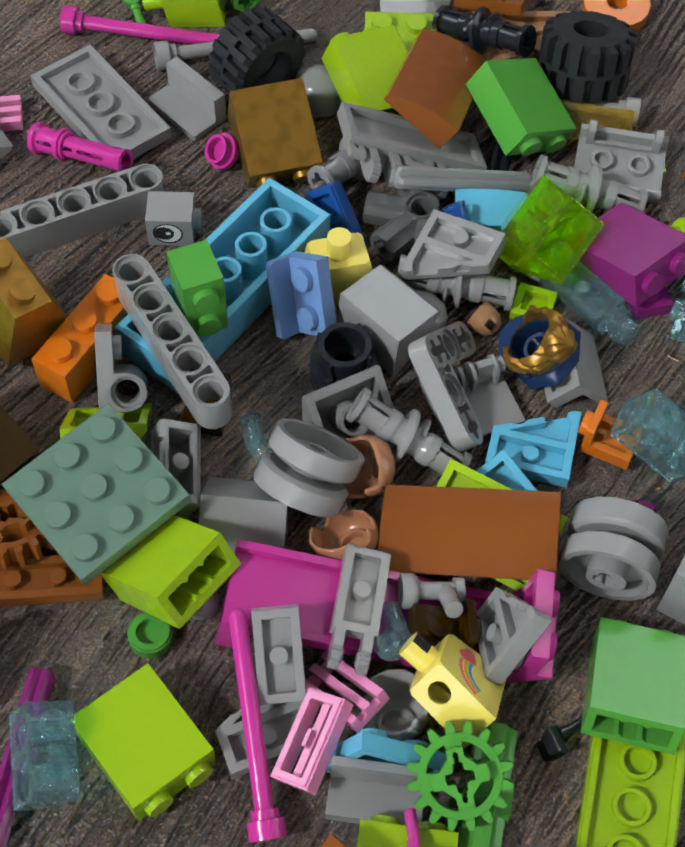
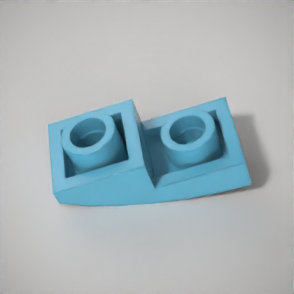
(488, 206)

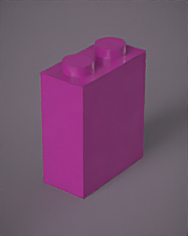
(635, 254)

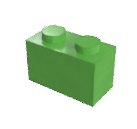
(198, 287)

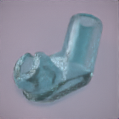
(254, 435)
(395, 632)

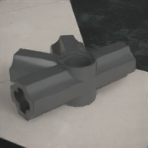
(400, 217)

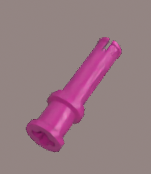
(66, 146)

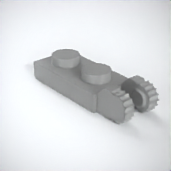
(358, 604)

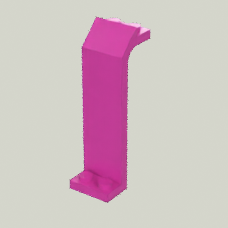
(289, 577)

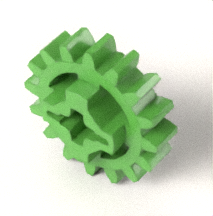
(483, 771)

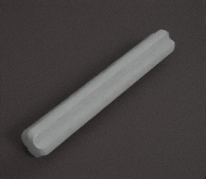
(454, 178)

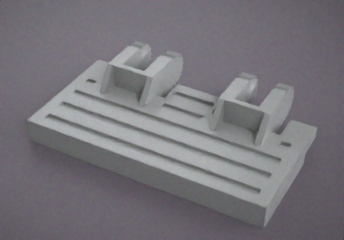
(391, 141)

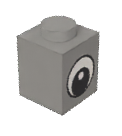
(172, 218)

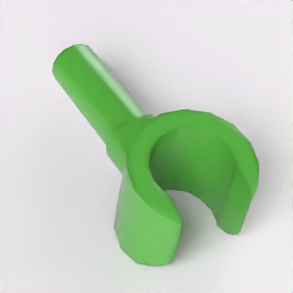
(135, 7)

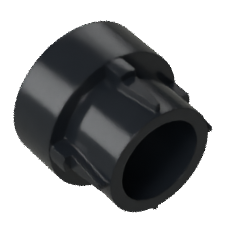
(339, 353)

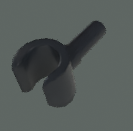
(552, 742)

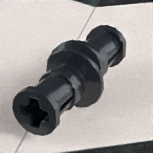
(485, 30)

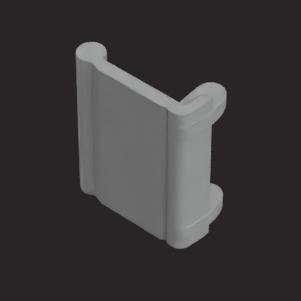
(625, 156)

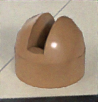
(483, 318)

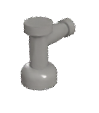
(449, 593)

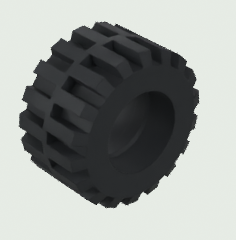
(256, 51)

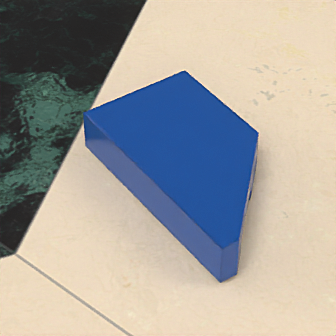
(334, 201)

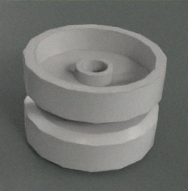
(308, 468)
(614, 548)

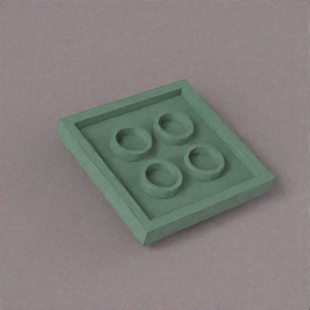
(96, 493)

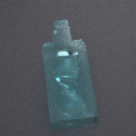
(595, 303)

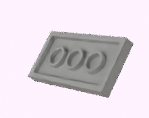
(100, 103)

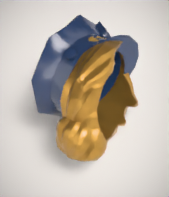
(540, 346)

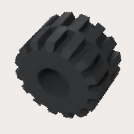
(587, 55)

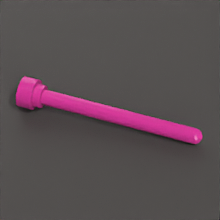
(75, 21)
(265, 819)

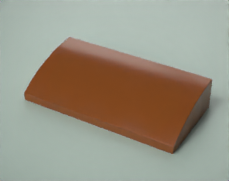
(432, 85)
(470, 531)

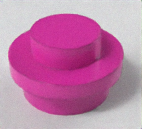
(222, 150)

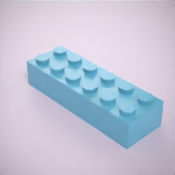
(258, 231)

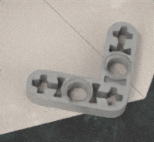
(433, 362)

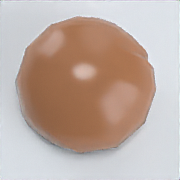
(377, 469)
(348, 527)

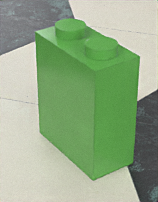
(520, 106)
(635, 686)

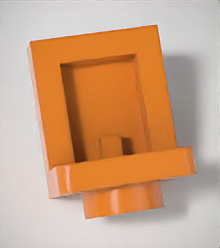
(599, 442)

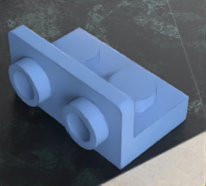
(301, 294)

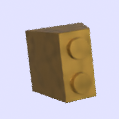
(274, 132)
(26, 308)

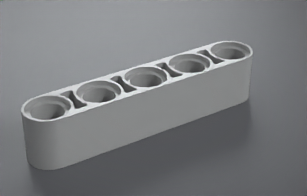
(80, 210)
(159, 321)

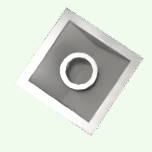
(389, 314)
(330, 404)
(243, 512)

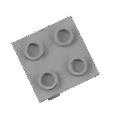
(486, 394)

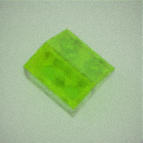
(547, 232)

